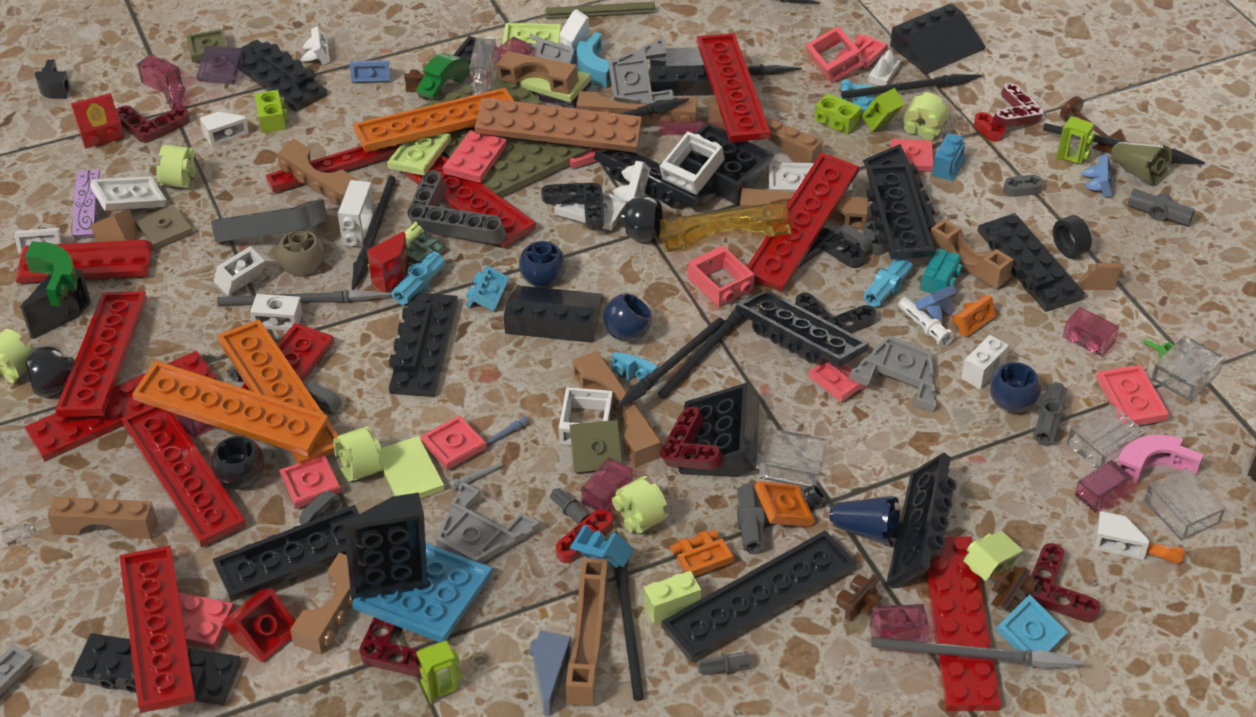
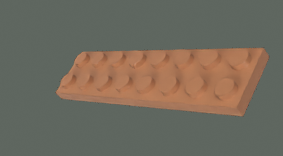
(558, 124)

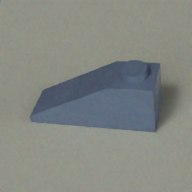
(550, 660)

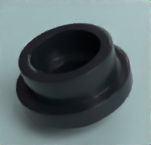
(814, 496)

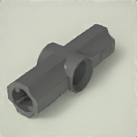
(1161, 207)
(1050, 413)
(750, 519)

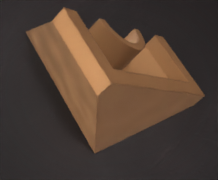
(115, 228)
(1100, 277)

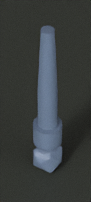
(516, 425)

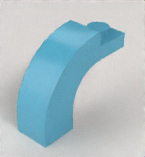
(591, 64)

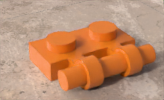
(705, 557)

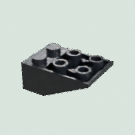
(43, 317)

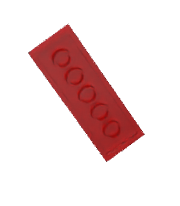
(303, 349)

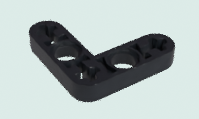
(583, 195)
(826, 240)
(861, 317)

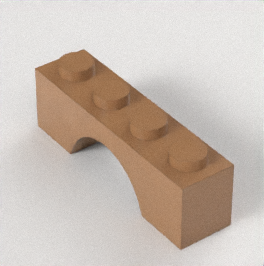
(516, 67)
(296, 160)
(990, 268)
(130, 517)
(316, 627)

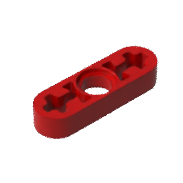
(591, 521)

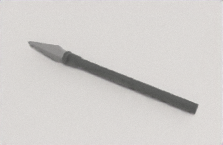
(336, 296)
(1039, 658)

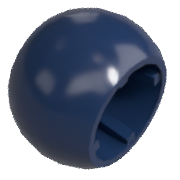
(542, 264)
(627, 317)
(1015, 387)

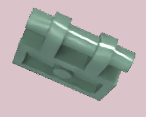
(420, 250)

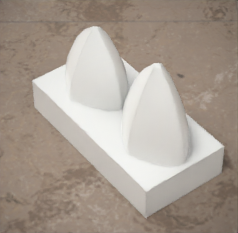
(318, 47)
(884, 69)
(638, 177)
(49, 235)

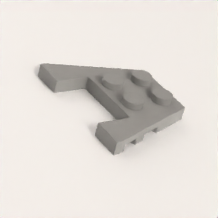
(631, 76)
(903, 363)
(476, 536)

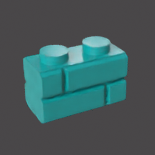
(941, 271)

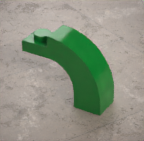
(438, 70)
(54, 261)

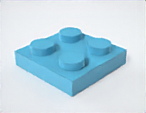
(1031, 627)

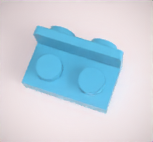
(487, 288)

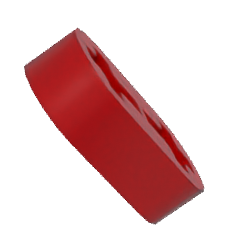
(984, 124)

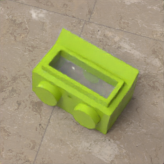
(1075, 140)
(439, 670)

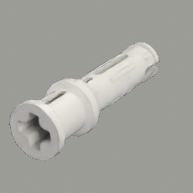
(932, 327)

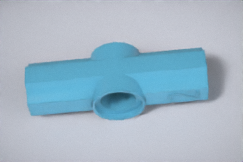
(418, 278)
(887, 282)

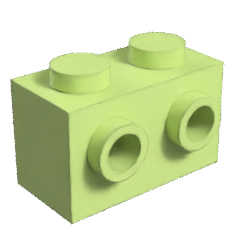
(992, 555)
(670, 596)

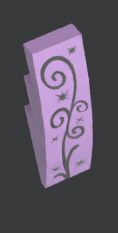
(85, 205)

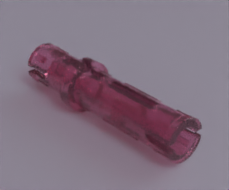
(682, 127)

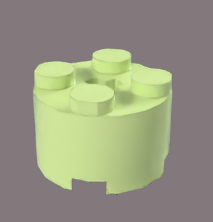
(925, 116)
(176, 166)
(12, 355)
(358, 454)
(640, 505)

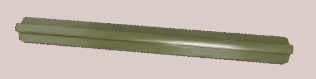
(600, 10)

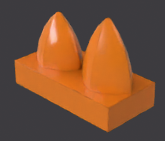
(974, 315)

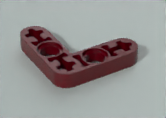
(1023, 109)
(150, 130)
(676, 450)
(1050, 591)
(383, 644)

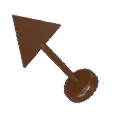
(1073, 108)

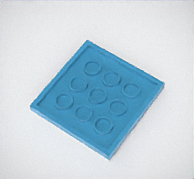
(436, 608)

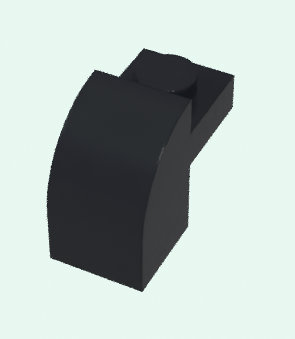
(51, 82)

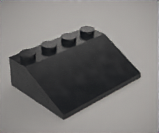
(936, 39)
(680, 72)
(741, 165)
(552, 313)
(732, 426)
(387, 547)

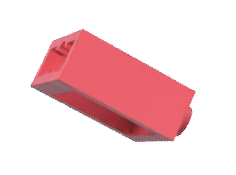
(834, 69)
(720, 258)

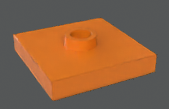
(784, 504)

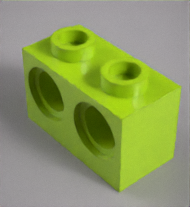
(883, 109)
(271, 111)
(837, 113)

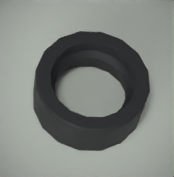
(1080, 233)

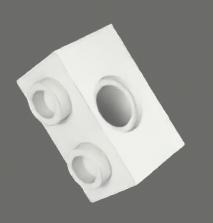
(239, 271)
(276, 311)
(984, 361)

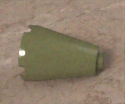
(1143, 160)

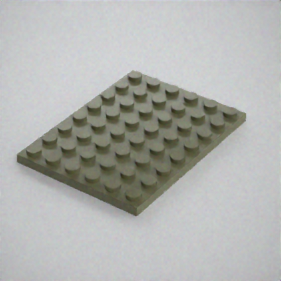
(522, 159)

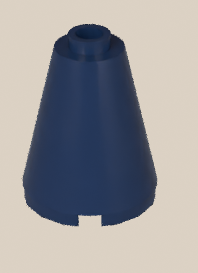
(868, 518)

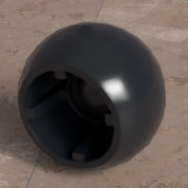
(642, 218)
(47, 371)
(237, 462)

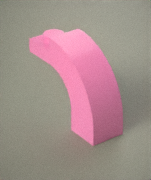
(1155, 451)

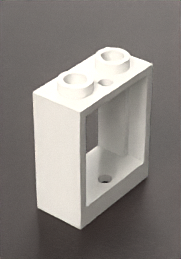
(687, 180)
(356, 213)
(580, 399)

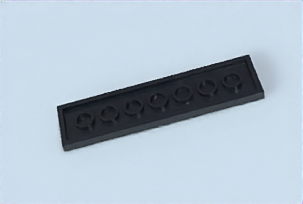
(758, 595)

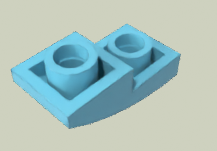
(631, 366)

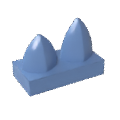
(370, 71)
(1102, 176)
(937, 302)

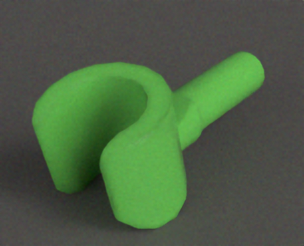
(1161, 349)

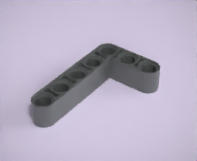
(270, 222)
(451, 222)

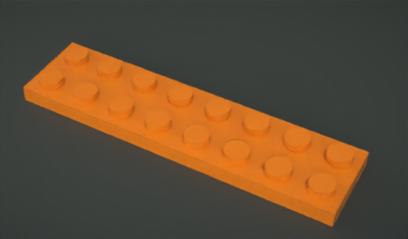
(423, 121)
(270, 374)
(230, 408)

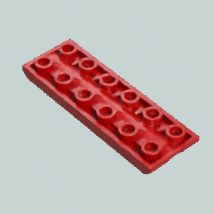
(98, 260)

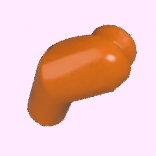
(1172, 555)

